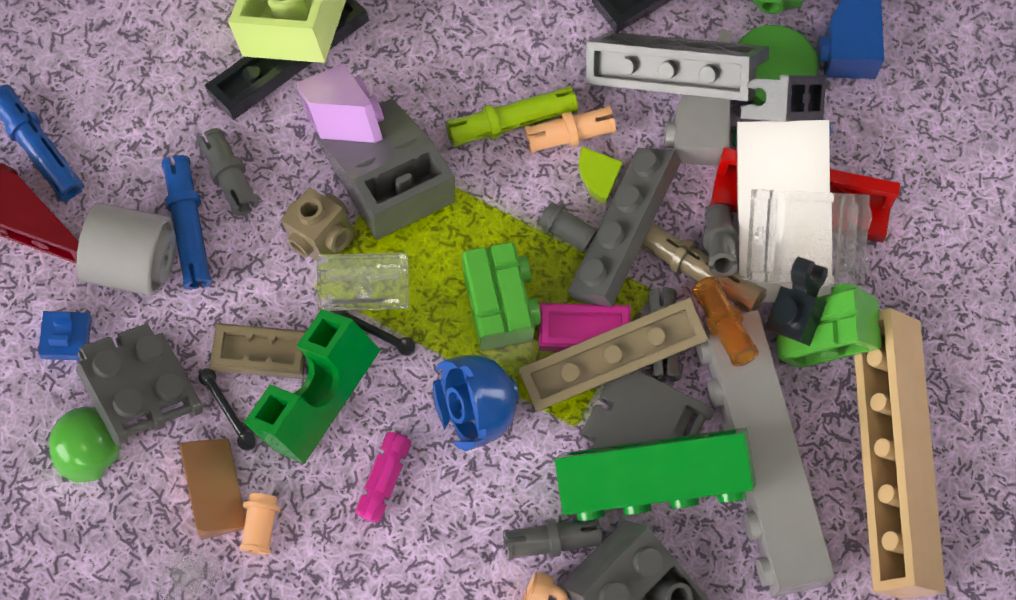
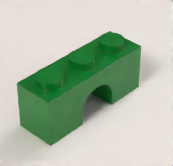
(337, 361)

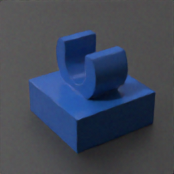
(63, 334)

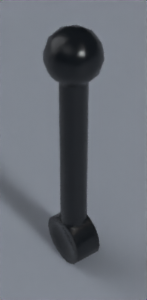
(405, 345)
(245, 440)

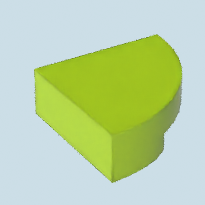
(598, 173)

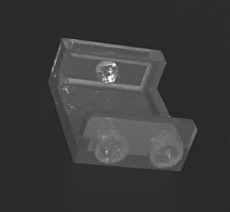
(810, 226)

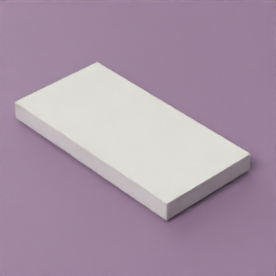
(779, 158)

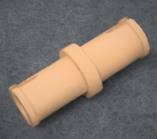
(570, 129)

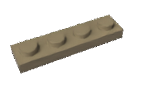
(613, 354)

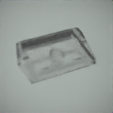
(363, 281)

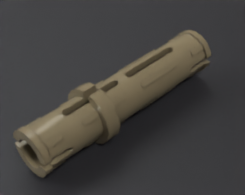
(687, 259)

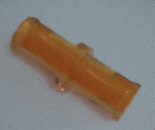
(725, 321)

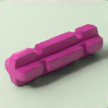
(383, 477)

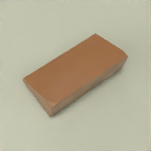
(213, 487)

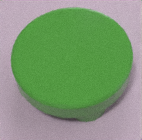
(788, 54)

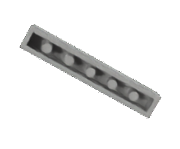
(781, 504)

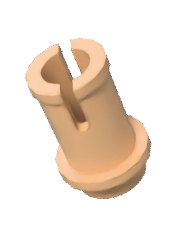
(259, 523)

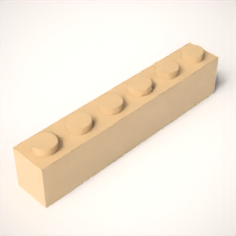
(899, 462)

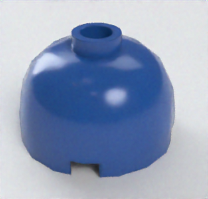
(477, 391)

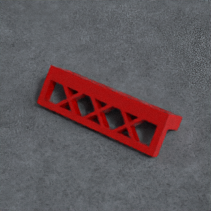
(881, 192)

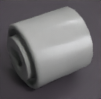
(126, 249)

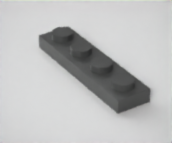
(624, 226)

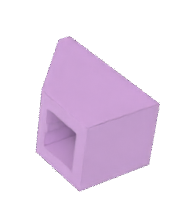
(341, 106)

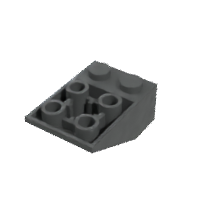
(393, 178)
(631, 567)

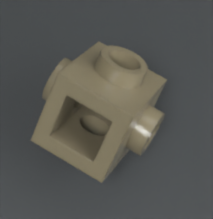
(317, 224)

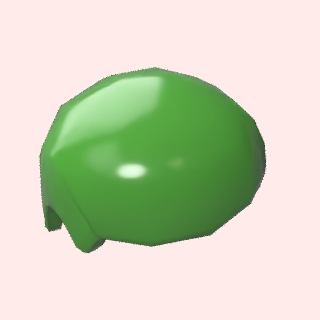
(82, 445)

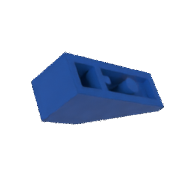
(853, 41)

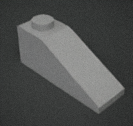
(700, 126)

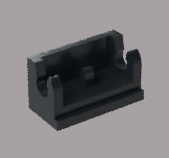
(788, 99)

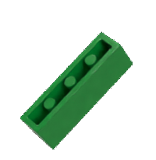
(656, 472)

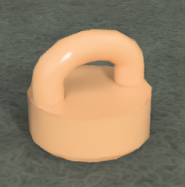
(542, 587)

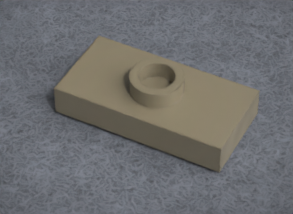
(257, 351)

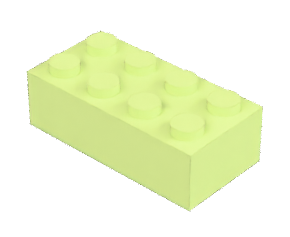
(286, 28)

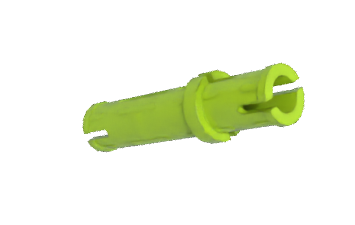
(497, 120)

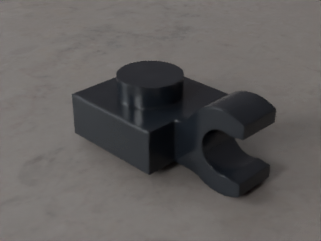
(798, 309)

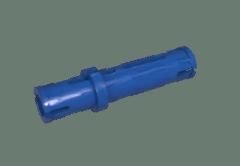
(26, 130)
(183, 205)

